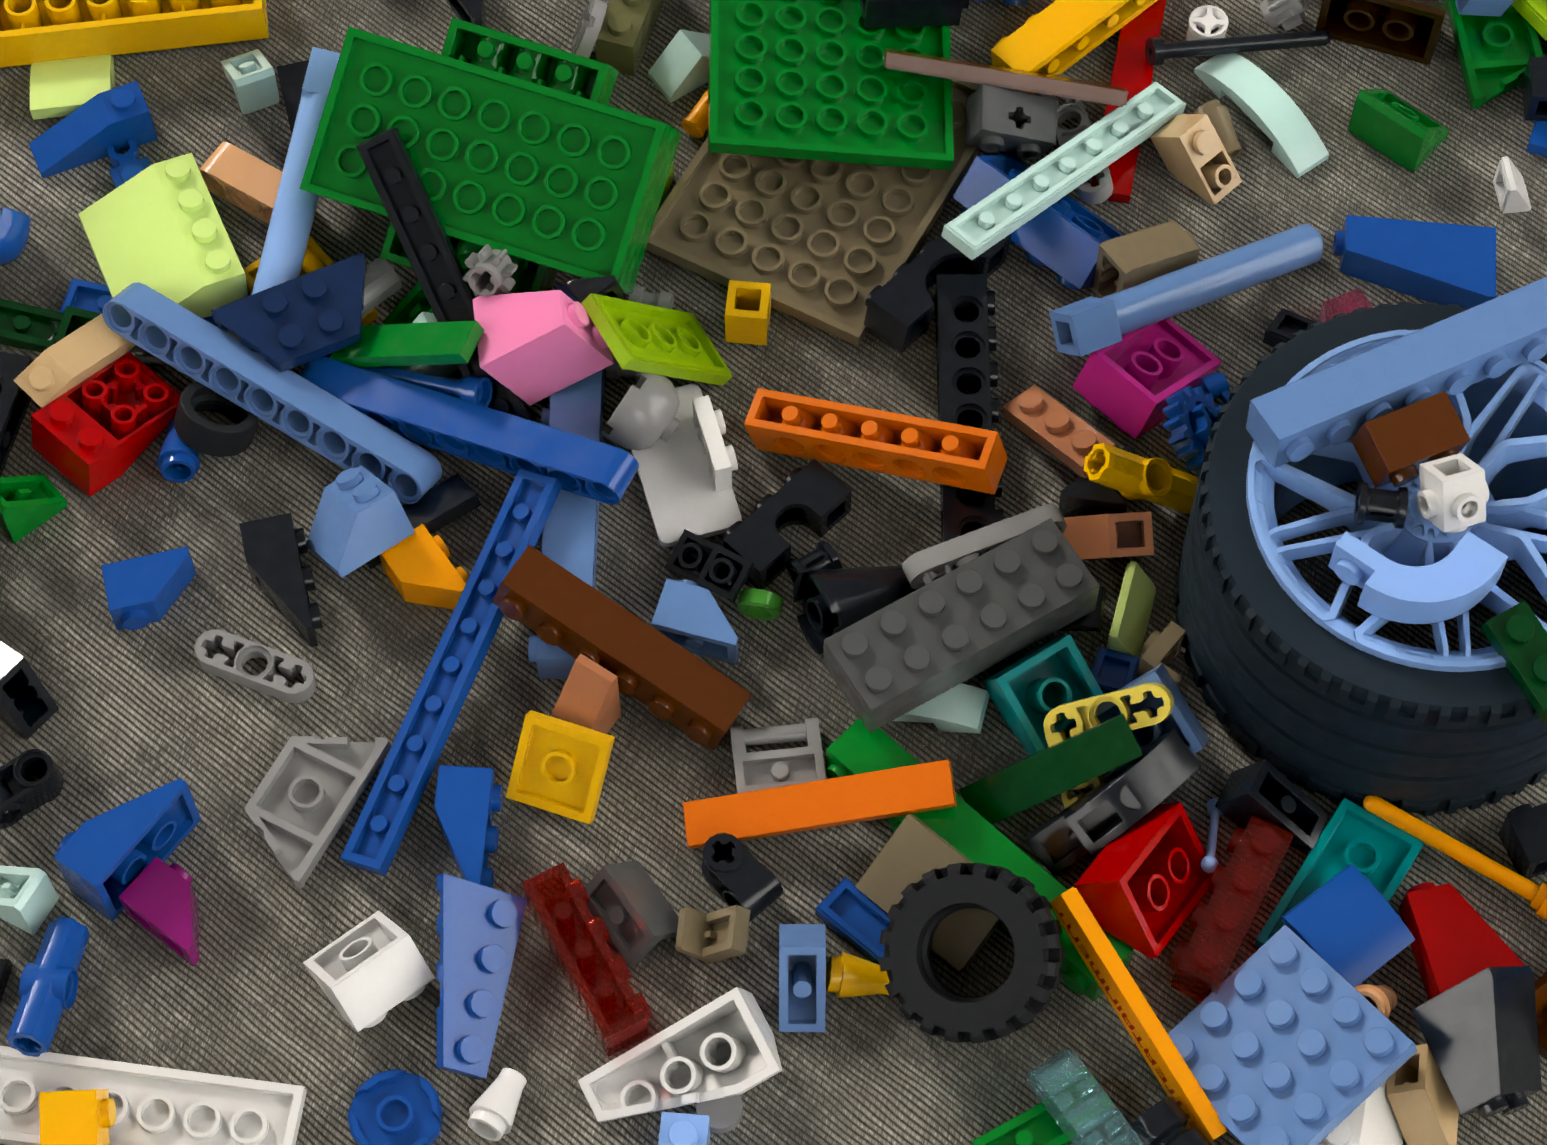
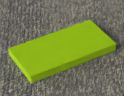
(656, 340)

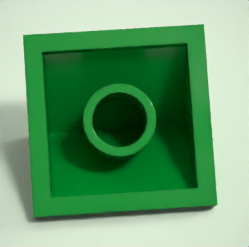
(1395, 127)

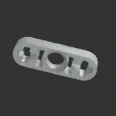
(244, 650)

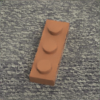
(1054, 427)

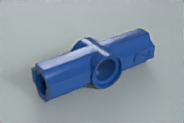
(48, 987)

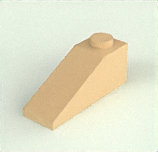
(72, 361)

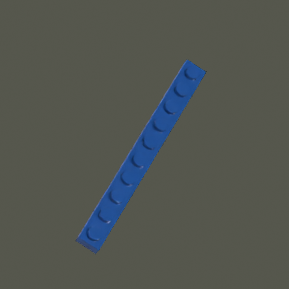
(448, 677)

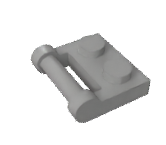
(780, 766)

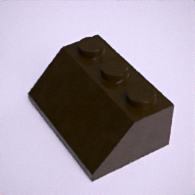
(1387, 26)

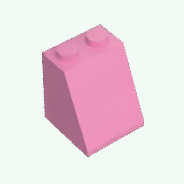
(538, 342)

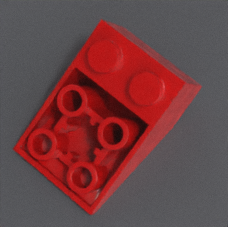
(104, 423)

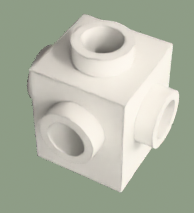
(1452, 493)

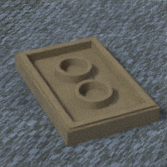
(902, 861)

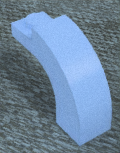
(1419, 592)

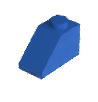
(146, 586)

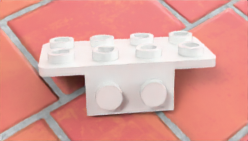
(691, 474)

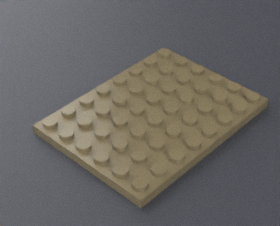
(807, 225)

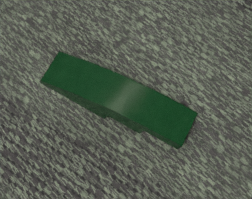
(1053, 770)

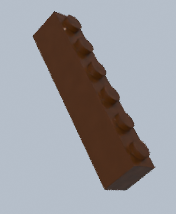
(644, 660)

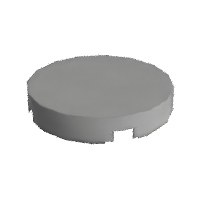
(588, 28)

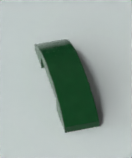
(37, 327)

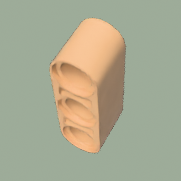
(242, 180)

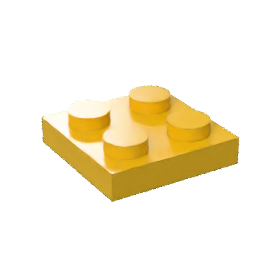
(560, 767)

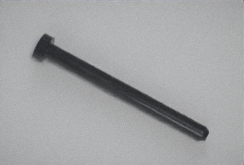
(1157, 51)

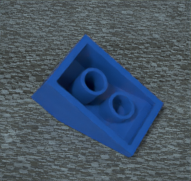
(122, 842)

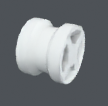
(1207, 19)

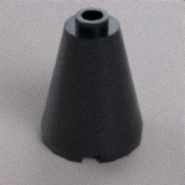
(844, 596)

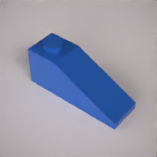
(87, 131)

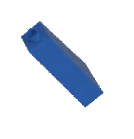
(1420, 258)

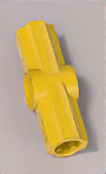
(1141, 477)

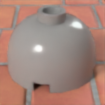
(644, 414)

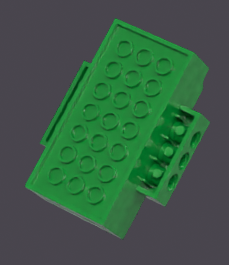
(507, 147)

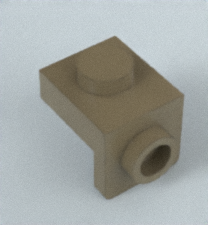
(1162, 649)
(713, 934)

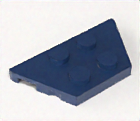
(302, 315)

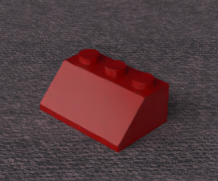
(1147, 880)

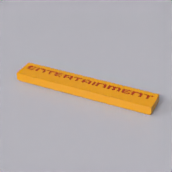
(1135, 1013)

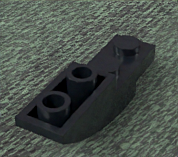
(1115, 804)

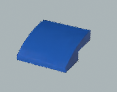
(1349, 925)

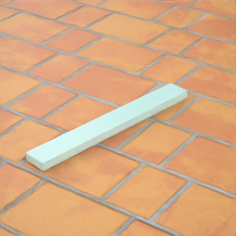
(1062, 171)

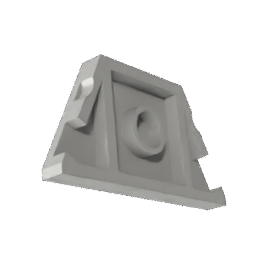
(310, 797)

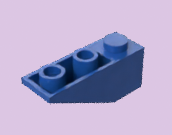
(465, 815)

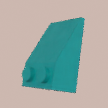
(1036, 684)

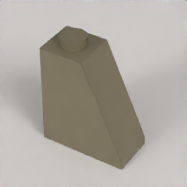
(1142, 257)

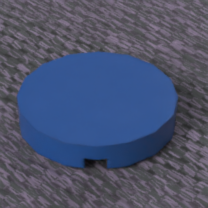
(395, 1110)

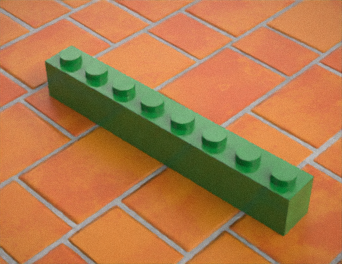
(969, 833)

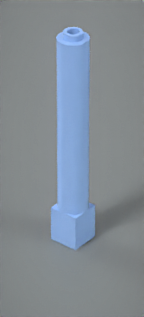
(294, 207)

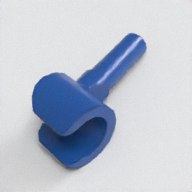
(1216, 385)

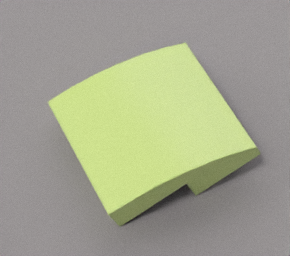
(67, 84)

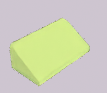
(1132, 611)

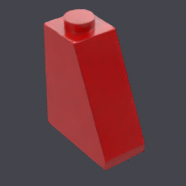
(1450, 937)

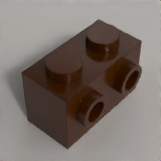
(1412, 435)

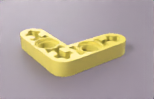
(1086, 717)

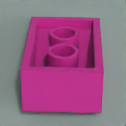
(1141, 372)

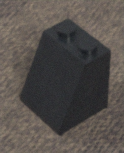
(1486, 1040)

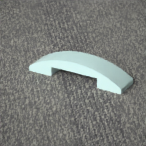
(1268, 107)

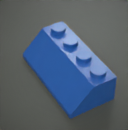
(1060, 237)

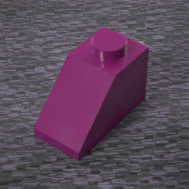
(166, 907)

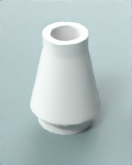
(497, 1106)

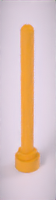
(1462, 853)

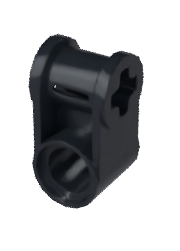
(20, 794)
(743, 879)

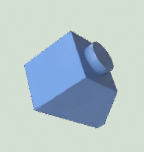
(695, 621)
(802, 977)

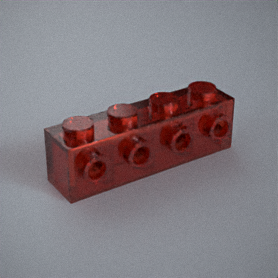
(1232, 909)
(586, 960)

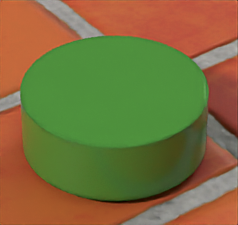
(760, 604)

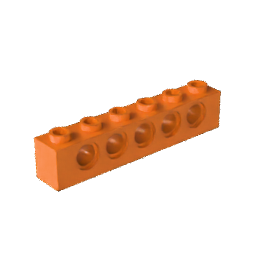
(876, 440)

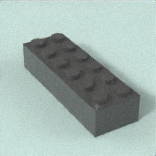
(960, 624)

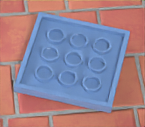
(1288, 1046)

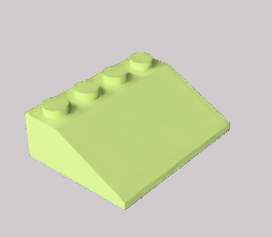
(166, 236)

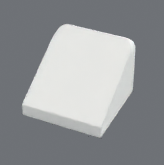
(1510, 188)

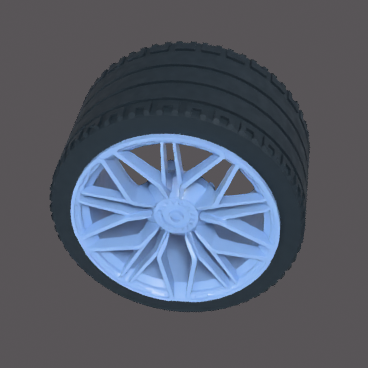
(1297, 675)

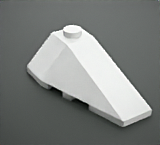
(696, 1060)

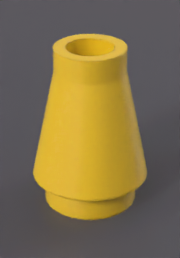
(854, 977)

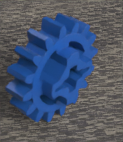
(1190, 424)

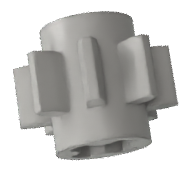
(1284, 12)
(490, 272)

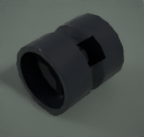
(1166, 1125)

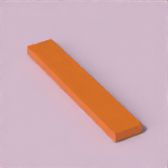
(822, 803)

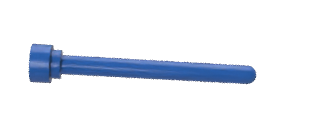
(470, 388)

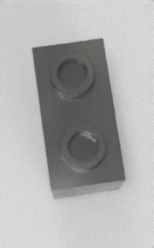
(1011, 122)

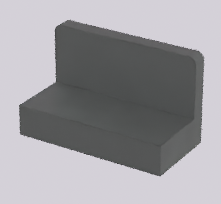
(631, 909)

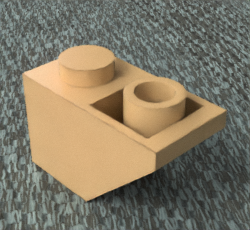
(1197, 156)
(1423, 1101)

